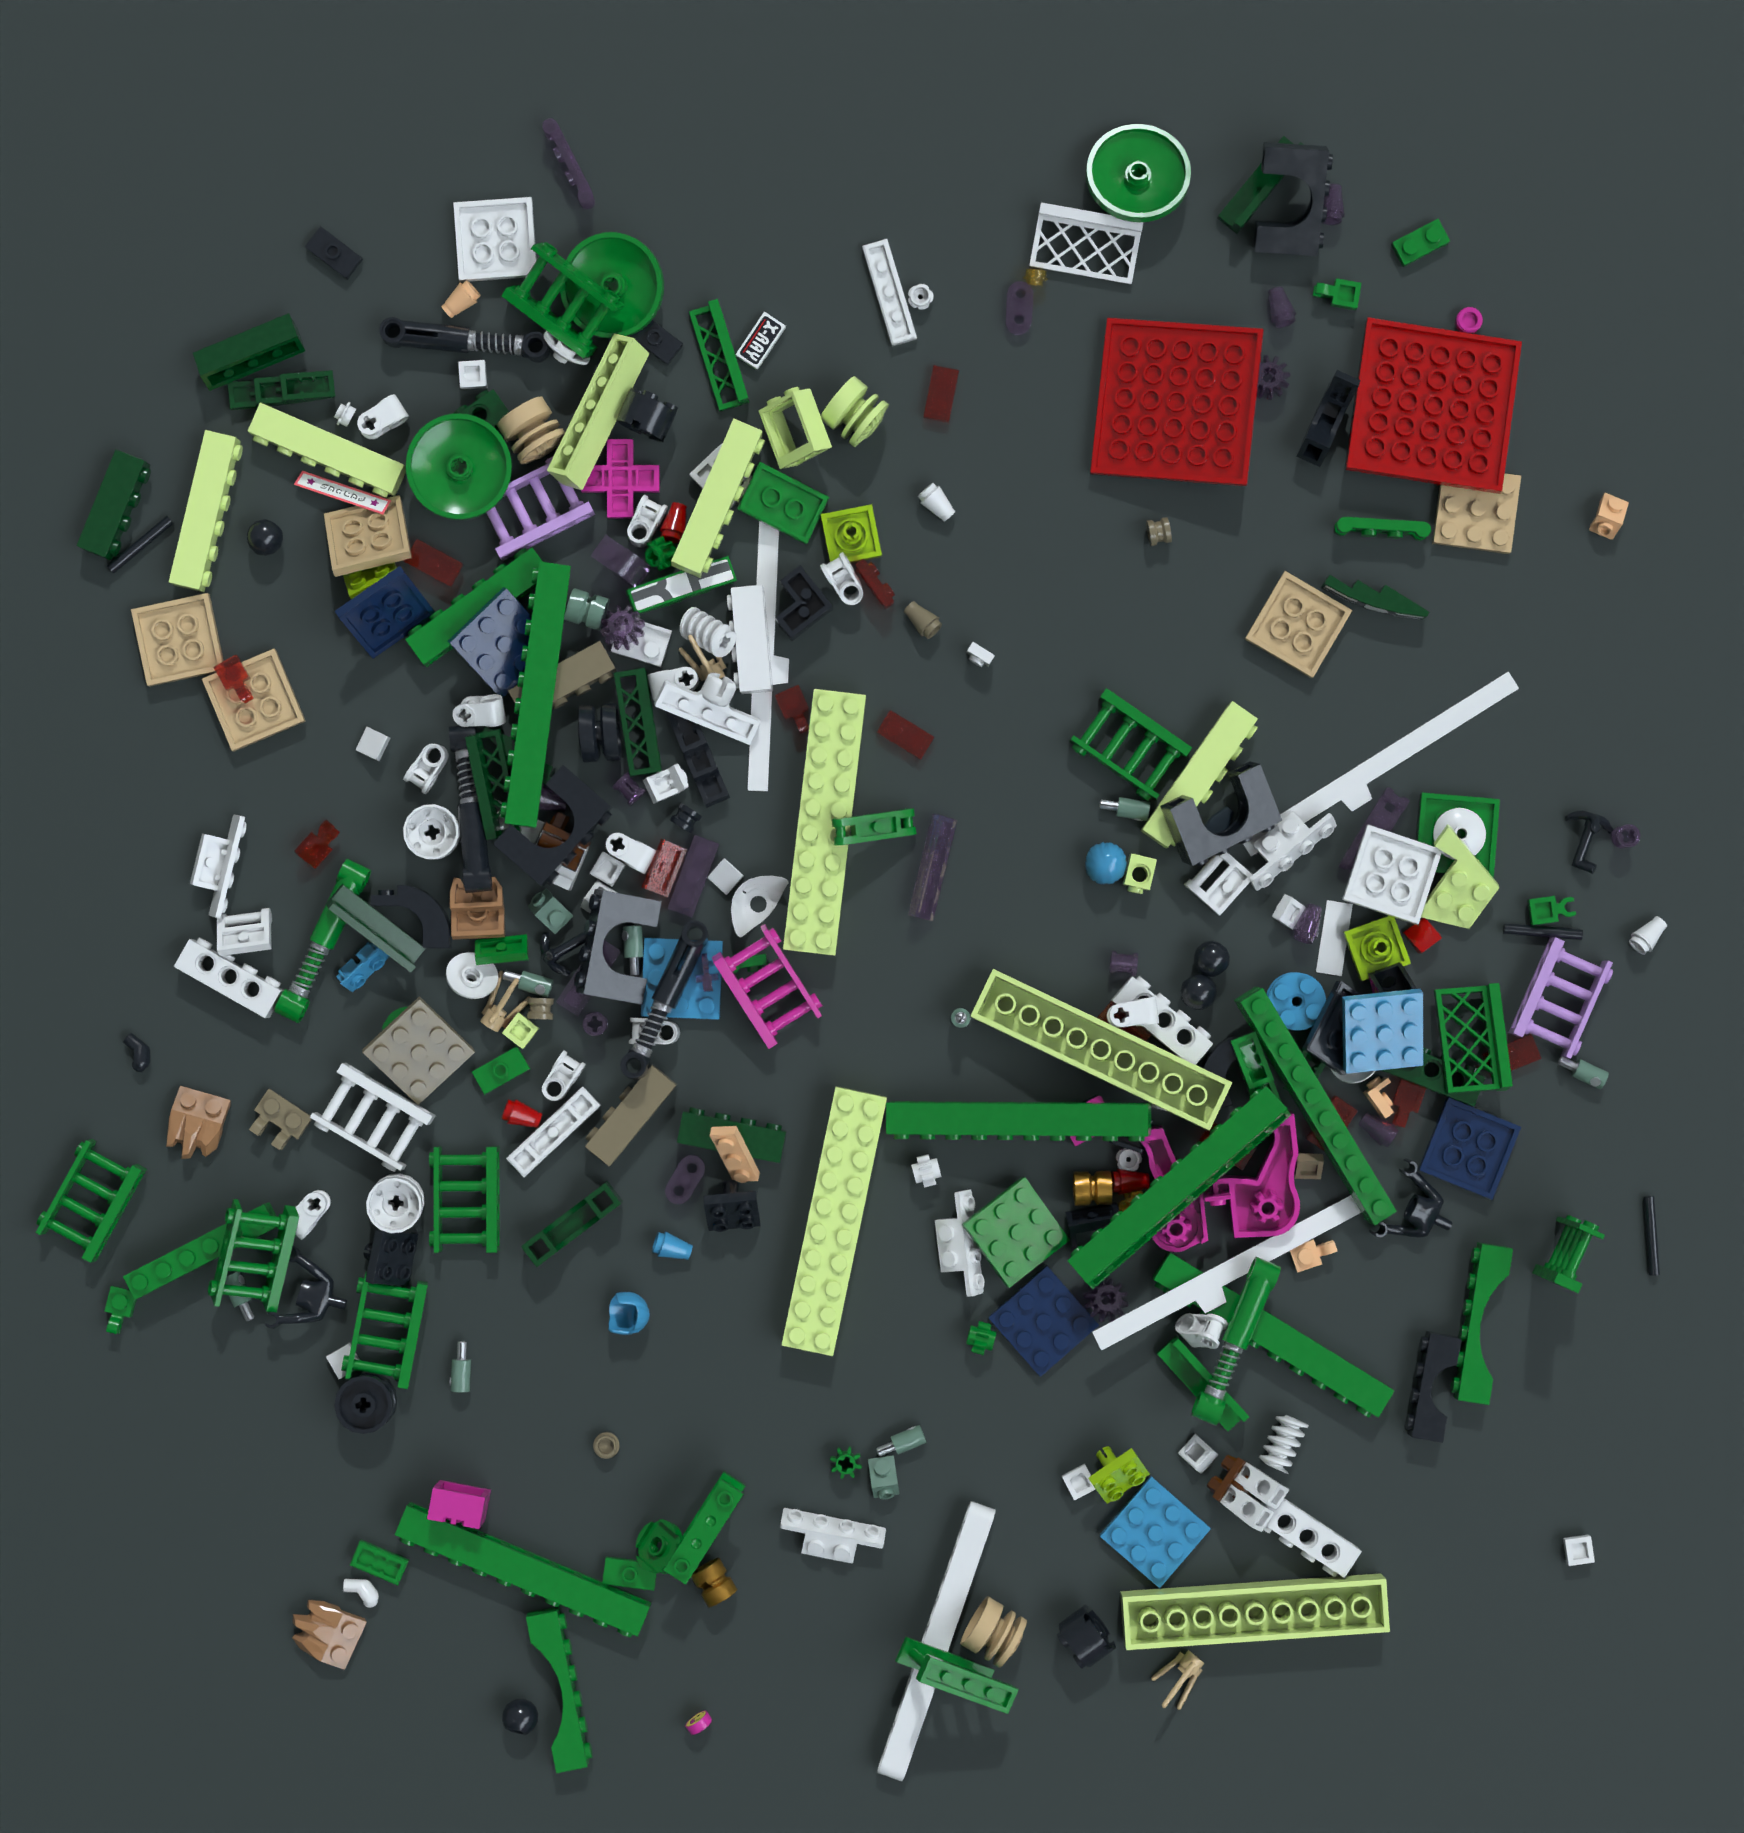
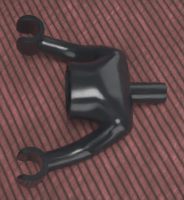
(1420, 1210)
(312, 1296)

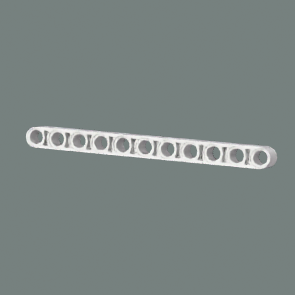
(939, 1635)

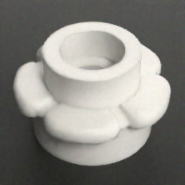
(920, 289)
(344, 414)
(1135, 1157)

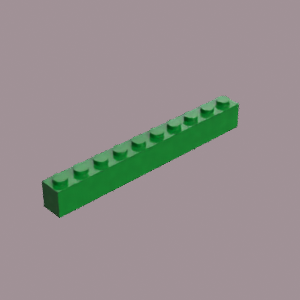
(537, 694)
(1315, 1105)
(1018, 1118)
(1179, 1187)
(1290, 1345)
(525, 1570)

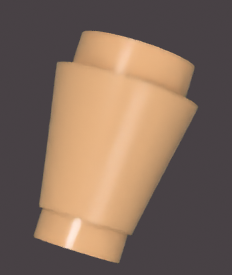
(461, 298)

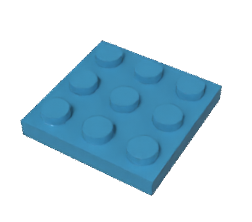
(694, 1001)
(1382, 1031)
(1155, 1531)

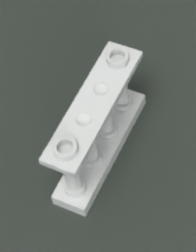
(373, 1090)

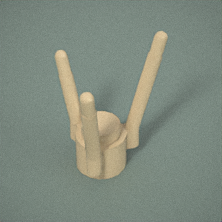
(707, 666)
(495, 1016)
(1190, 1667)

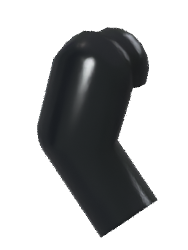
(141, 1052)

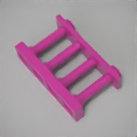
(755, 1008)

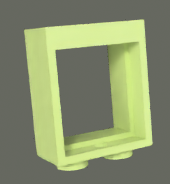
(779, 433)

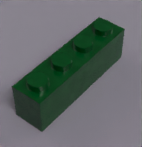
(249, 352)
(114, 505)
(762, 1142)

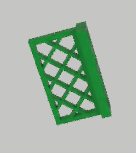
(1495, 1035)

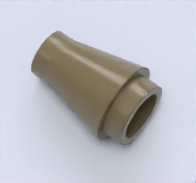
(923, 620)

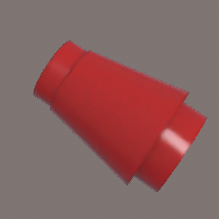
(674, 523)
(521, 1114)
(1129, 1181)

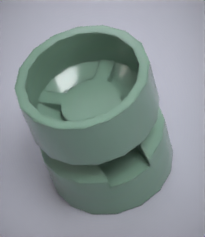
(586, 609)

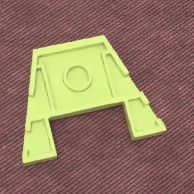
(1463, 888)

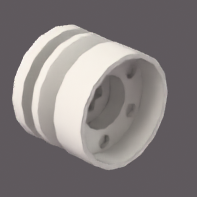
(418, 824)
(382, 1211)

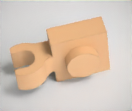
(1308, 1254)

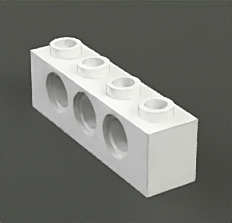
(191, 962)
(1199, 1038)
(1344, 1551)

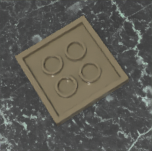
(418, 1050)

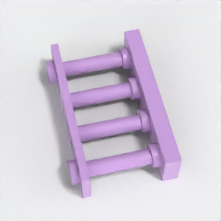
(555, 522)
(1544, 977)

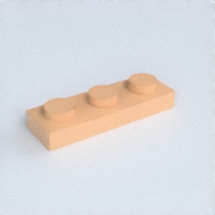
(734, 1153)

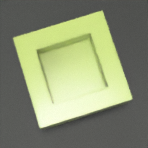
(520, 1030)

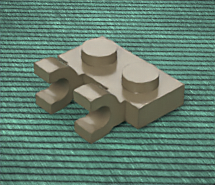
(283, 1114)

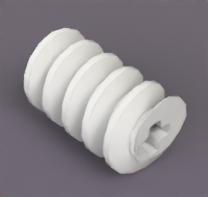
(707, 632)
(1283, 1442)

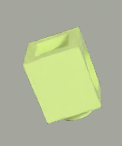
(1145, 863)

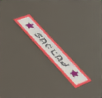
(342, 492)

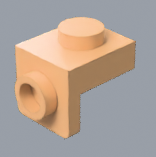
(1609, 516)

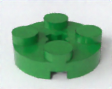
(647, 1540)

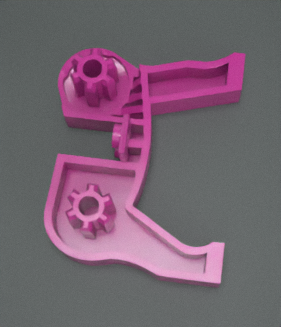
(1257, 1205)

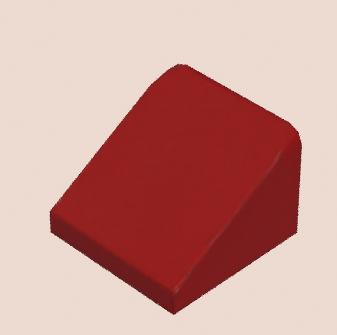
(1422, 935)

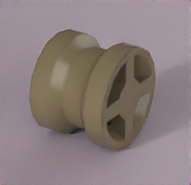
(1158, 531)
(540, 1008)

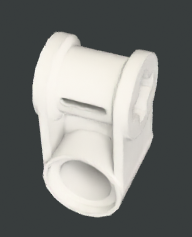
(385, 416)
(648, 517)
(841, 575)
(674, 676)
(480, 711)
(426, 769)
(634, 854)
(1138, 1013)
(636, 1028)
(563, 1075)
(308, 1214)
(1201, 1329)

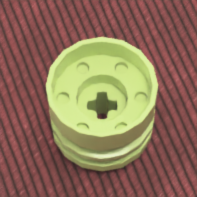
(854, 411)

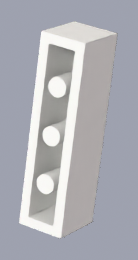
(752, 639)

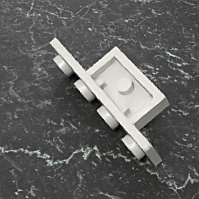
(1286, 844)
(215, 864)
(957, 1248)
(831, 1536)

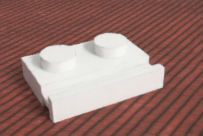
(650, 647)

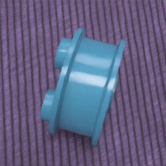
(1310, 997)

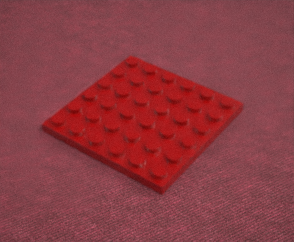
(1177, 401)
(1433, 405)

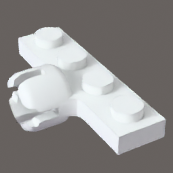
(709, 707)

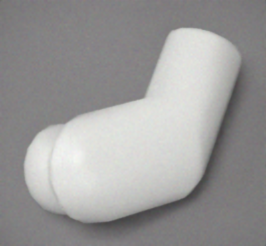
(364, 1589)

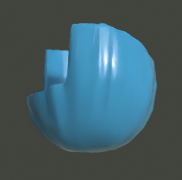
(1105, 863)
(627, 1313)

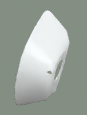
(766, 886)

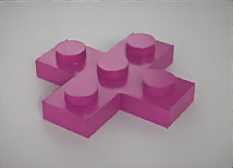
(622, 479)

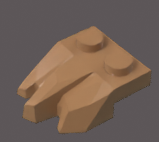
(477, 913)
(196, 1121)
(328, 1633)

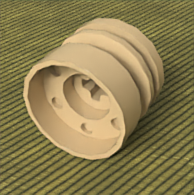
(534, 434)
(991, 1630)

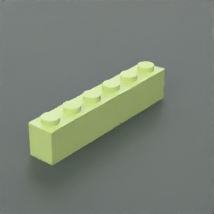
(598, 411)
(327, 450)
(717, 497)
(205, 511)
(1205, 767)

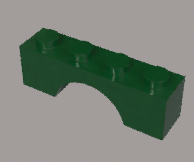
(572, 1224)

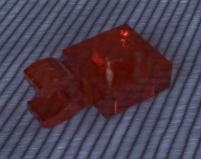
(233, 675)
(793, 705)
(316, 848)
(1407, 1098)

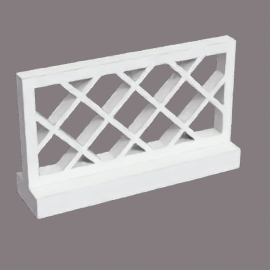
(1089, 220)

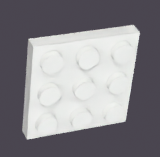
(494, 238)
(1392, 874)

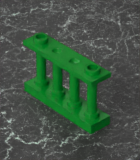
(541, 312)
(1153, 734)
(116, 1199)
(488, 1211)
(1568, 1253)
(274, 1270)
(405, 1346)
(705, 1527)
(956, 1675)

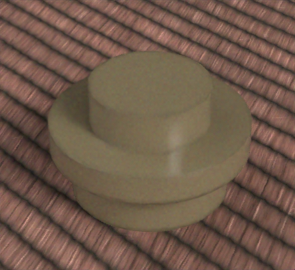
(606, 1445)

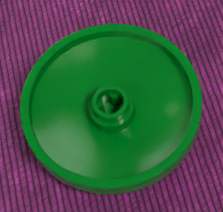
(1138, 173)
(625, 268)
(458, 466)

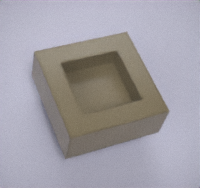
(1309, 1166)

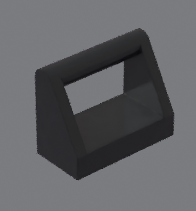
(1088, 1220)

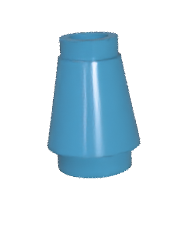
(670, 1246)

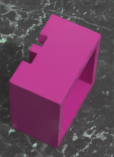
(459, 1504)

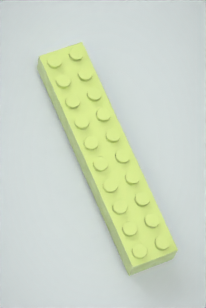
(825, 795)
(1101, 1050)
(834, 1221)
(1254, 1611)

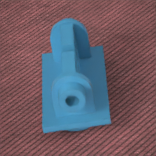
(354, 975)

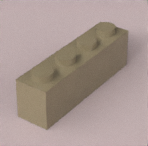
(578, 673)
(630, 1116)

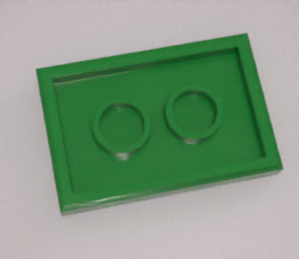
(782, 503)

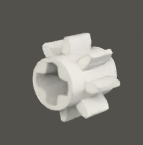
(926, 1170)

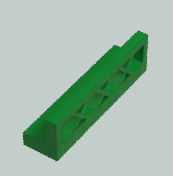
(728, 351)
(1196, 1378)

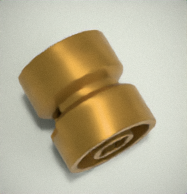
(1092, 1188)
(713, 1582)

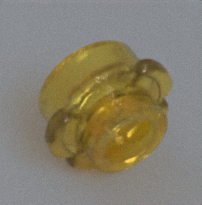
(1035, 276)

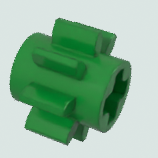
(660, 553)
(981, 1338)
(850, 1468)

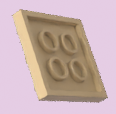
(1477, 517)
(365, 538)
(1298, 624)
(177, 639)
(270, 710)

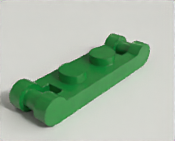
(1393, 528)
(874, 826)

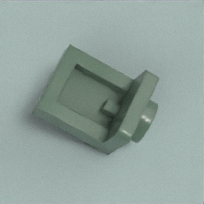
(549, 910)
(883, 1477)

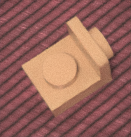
(1379, 1101)

